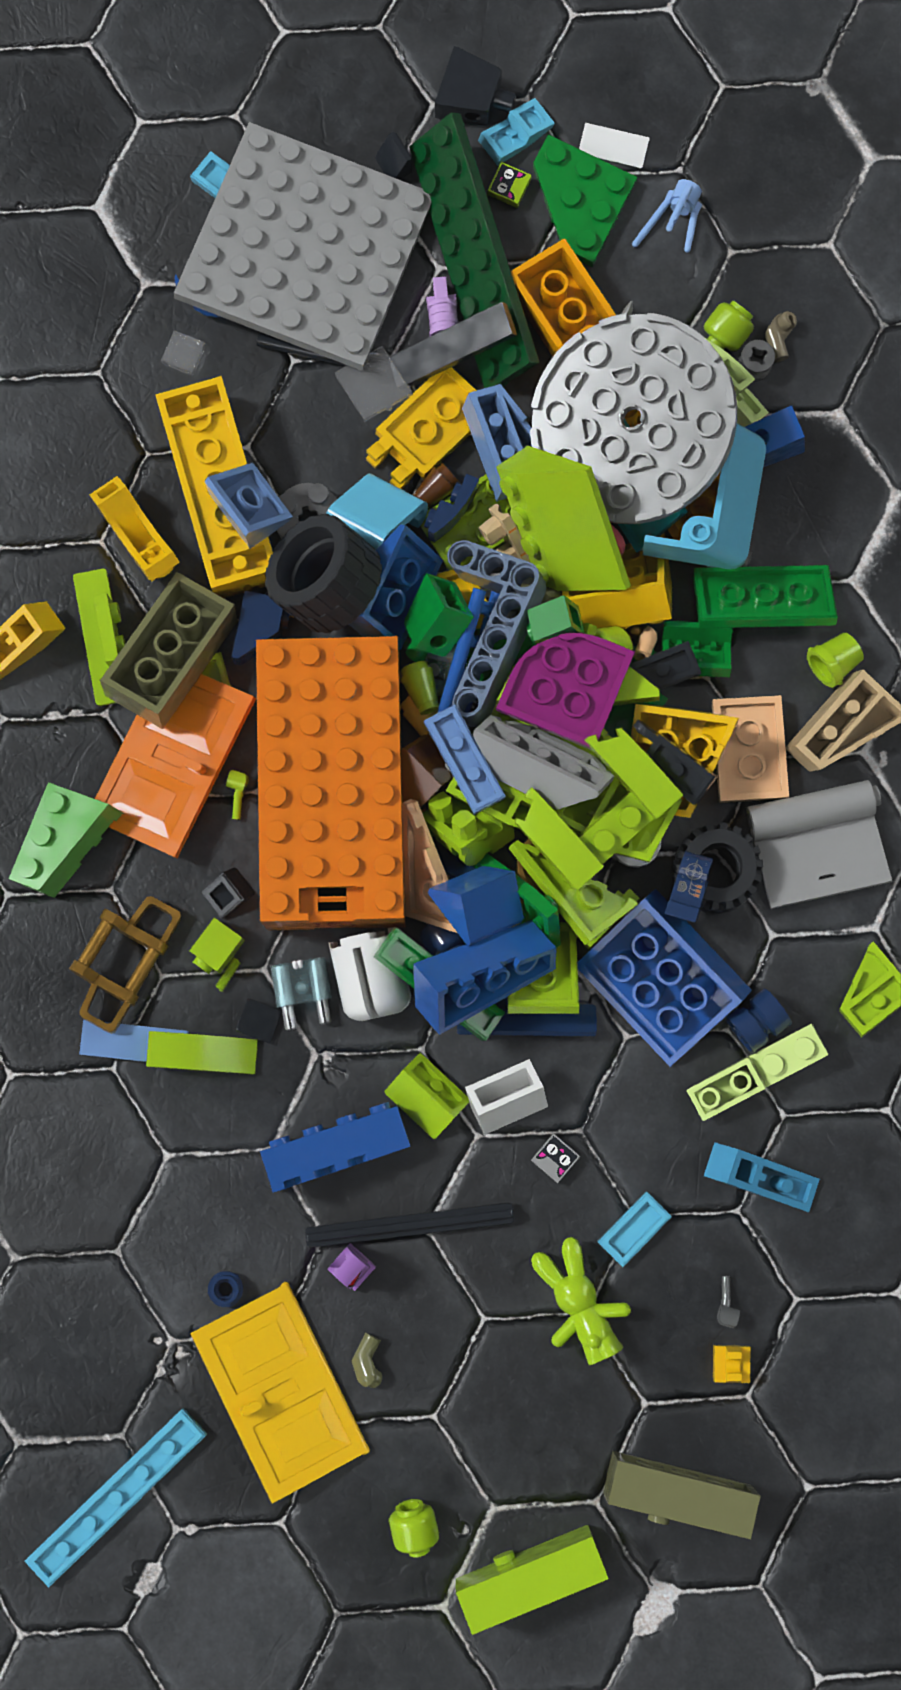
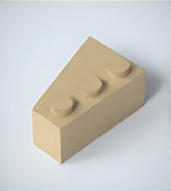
(847, 720)

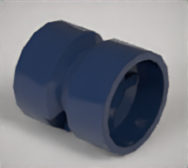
(757, 1022)

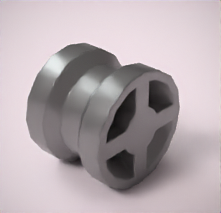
(757, 367)

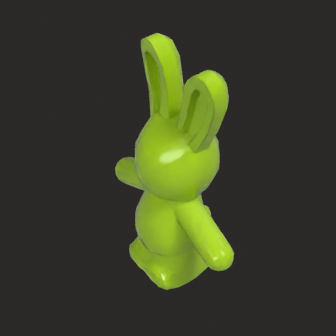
(577, 1297)

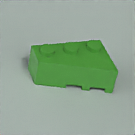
(60, 838)

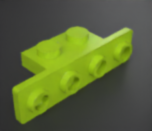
(99, 626)

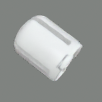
(364, 983)

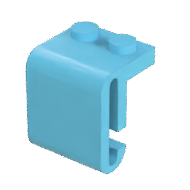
(377, 509)

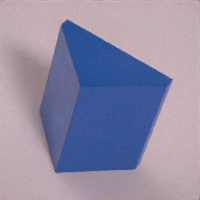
(480, 902)

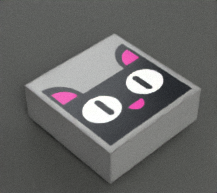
(555, 1158)

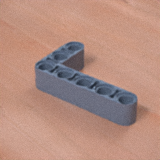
(498, 625)

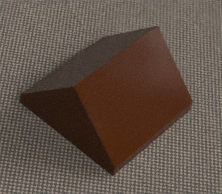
(423, 771)

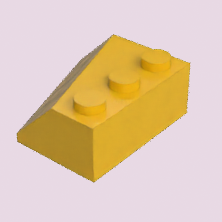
(696, 732)

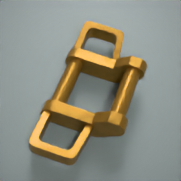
(154, 948)

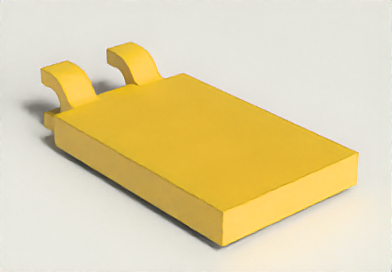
(423, 428)

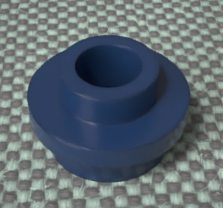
(214, 1289)

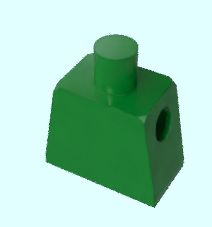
(436, 618)

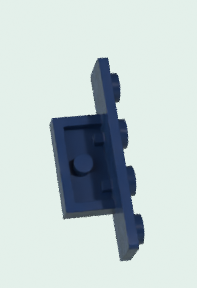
(544, 1024)

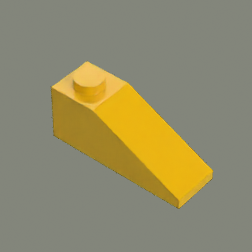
(27, 634)

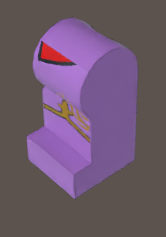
(351, 1267)

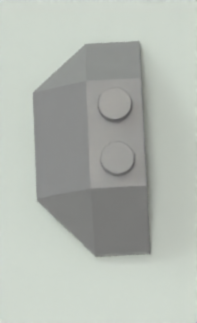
(532, 758)

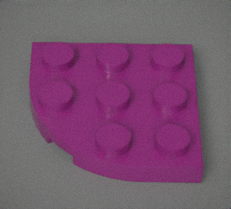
(566, 685)

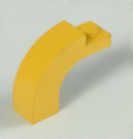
(134, 529)

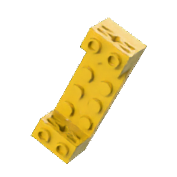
(203, 445)

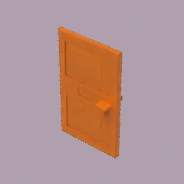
(169, 772)

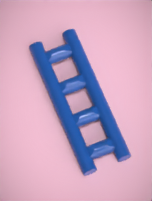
(465, 642)

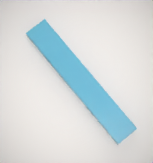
(115, 1497)

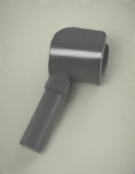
(727, 1315)

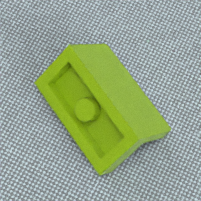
(427, 1095)

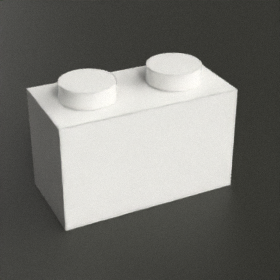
(506, 1096)

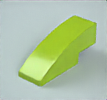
(201, 1052)

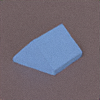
(248, 503)

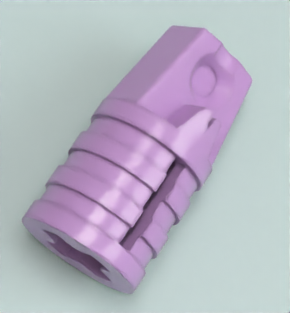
(441, 307)

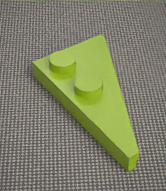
(585, 910)

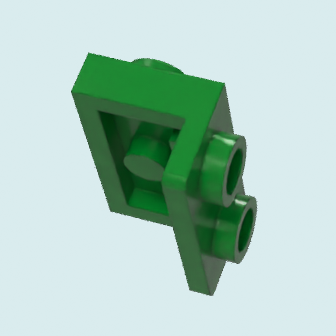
(709, 645)

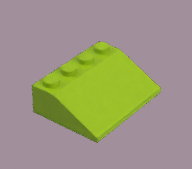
(562, 521)

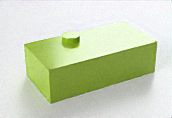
(529, 1579)

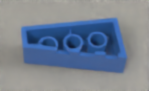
(479, 975)
(335, 1148)

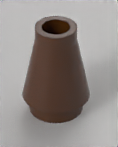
(436, 485)

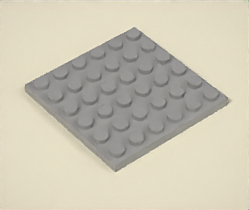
(304, 246)

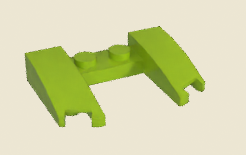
(647, 798)

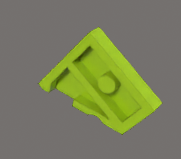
(873, 992)

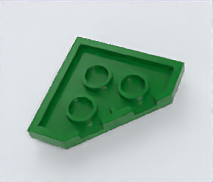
(581, 195)

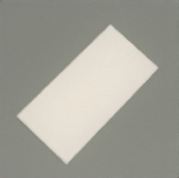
(614, 145)

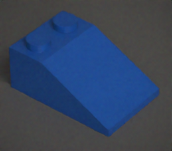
(404, 565)

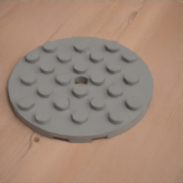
(683, 405)

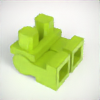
(462, 831)

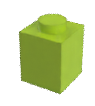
(216, 947)

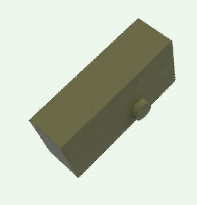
(169, 650)
(681, 1495)

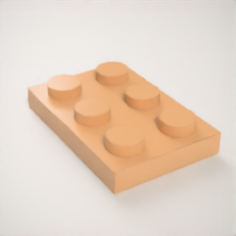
(755, 755)

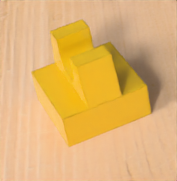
(731, 1364)

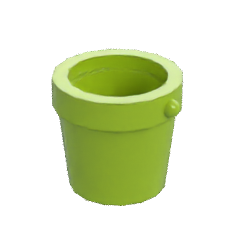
(835, 659)

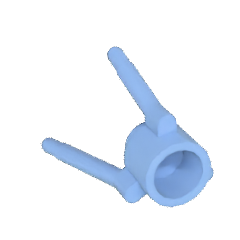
(681, 201)

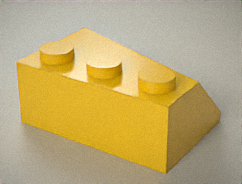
(644, 602)

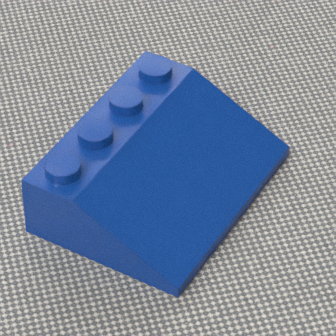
(663, 978)

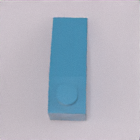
(761, 1177)

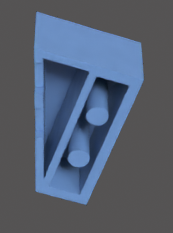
(497, 429)

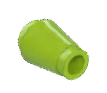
(421, 686)

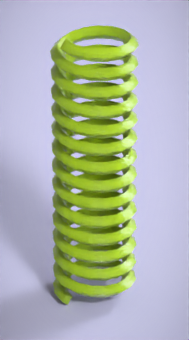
(228, 974)

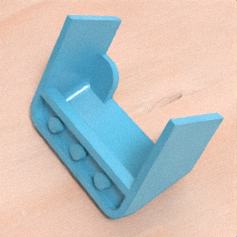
(726, 536)

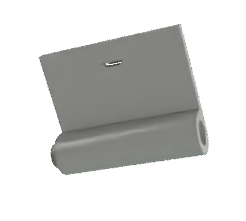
(817, 838)

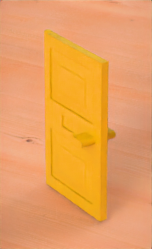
(280, 1392)

